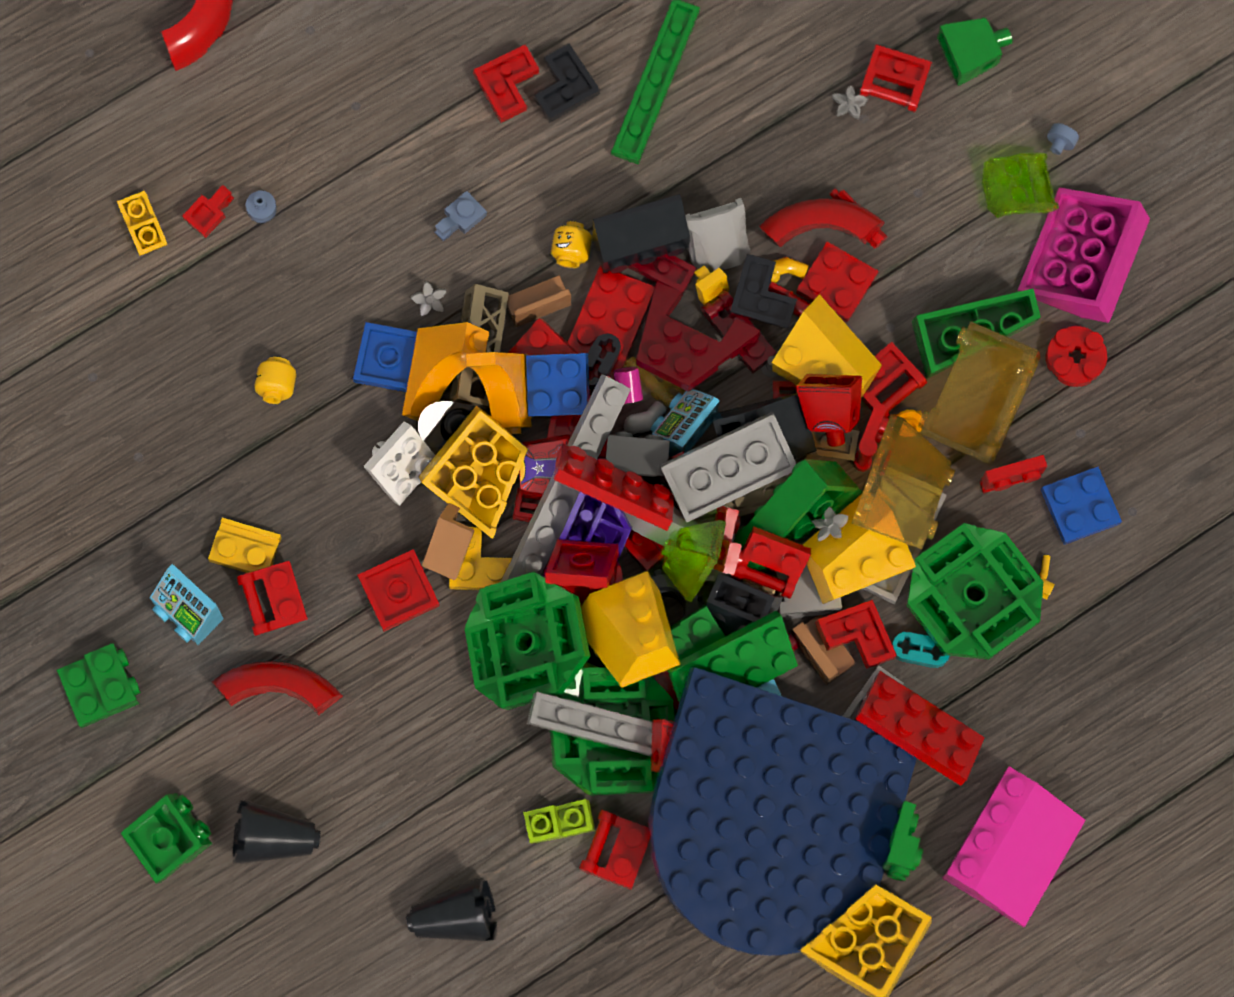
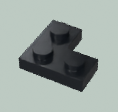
(572, 87)
(754, 299)

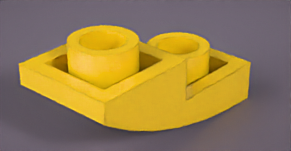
(142, 223)

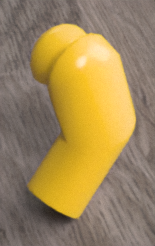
(790, 266)

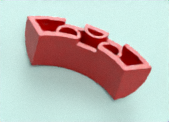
(197, 31)
(821, 213)
(277, 677)

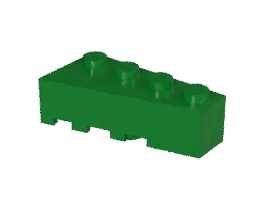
(799, 501)

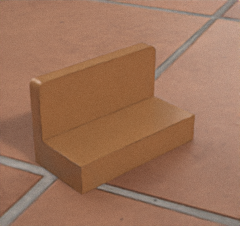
(538, 301)
(448, 544)
(826, 663)

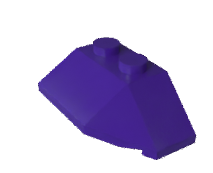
(596, 522)

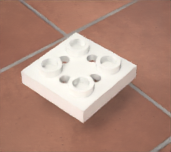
(396, 459)

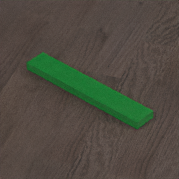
(655, 81)

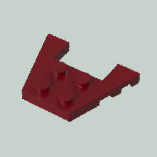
(680, 352)

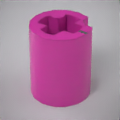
(630, 377)

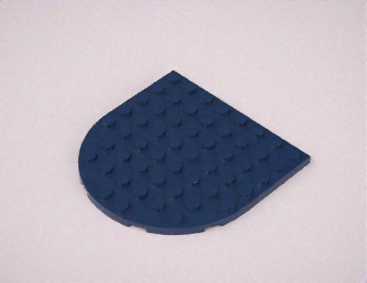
(770, 814)

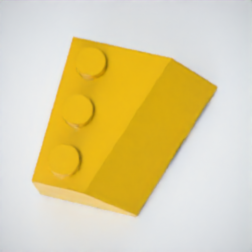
(824, 346)
(476, 469)

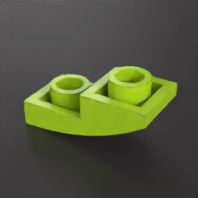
(559, 821)

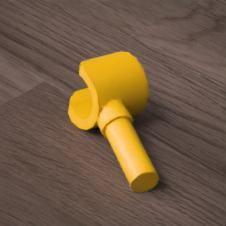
(1047, 585)

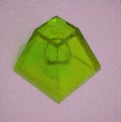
(692, 555)

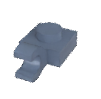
(461, 214)

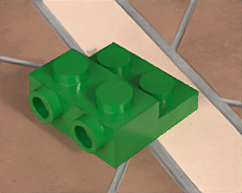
(695, 632)
(99, 685)
(167, 836)
(904, 848)

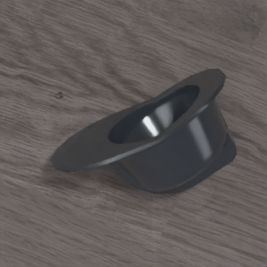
(441, 420)

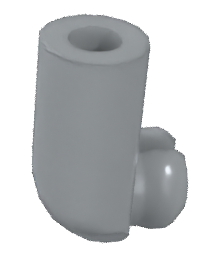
(643, 421)

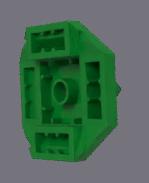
(983, 562)
(499, 634)
(602, 767)

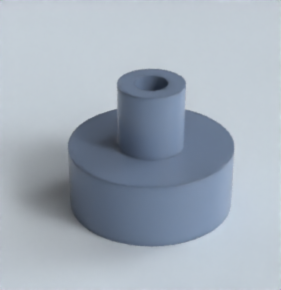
(1062, 138)
(261, 206)

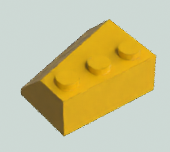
(855, 559)
(630, 629)
(871, 942)

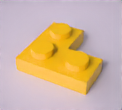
(477, 570)

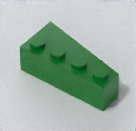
(939, 330)

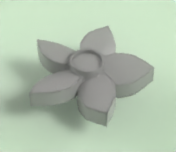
(849, 102)
(429, 299)
(830, 525)

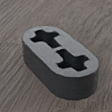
(609, 360)

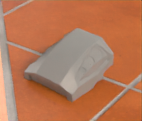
(718, 237)

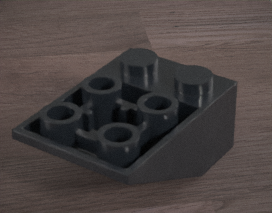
(787, 413)
(739, 603)

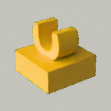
(710, 284)

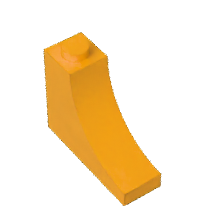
(437, 360)
(505, 385)

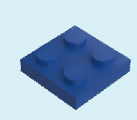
(385, 357)
(557, 384)
(1081, 505)

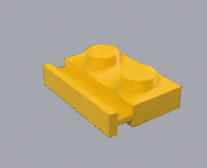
(243, 546)

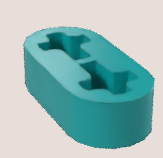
(918, 657)

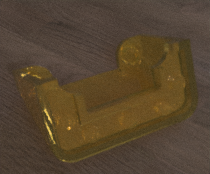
(981, 394)
(904, 486)

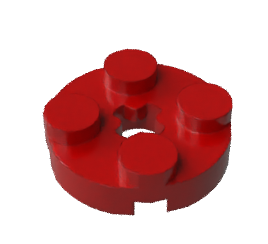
(1063, 366)

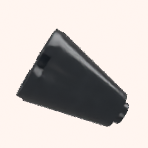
(271, 834)
(456, 914)

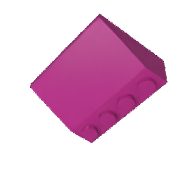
(1085, 253)
(1014, 847)

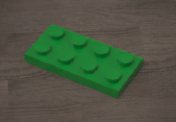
(746, 656)

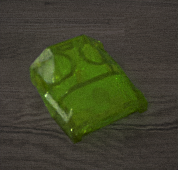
(1018, 185)

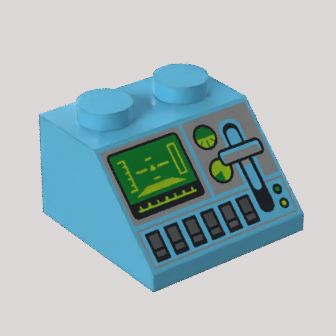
(687, 420)
(185, 606)

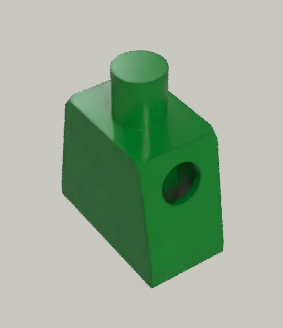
(972, 47)

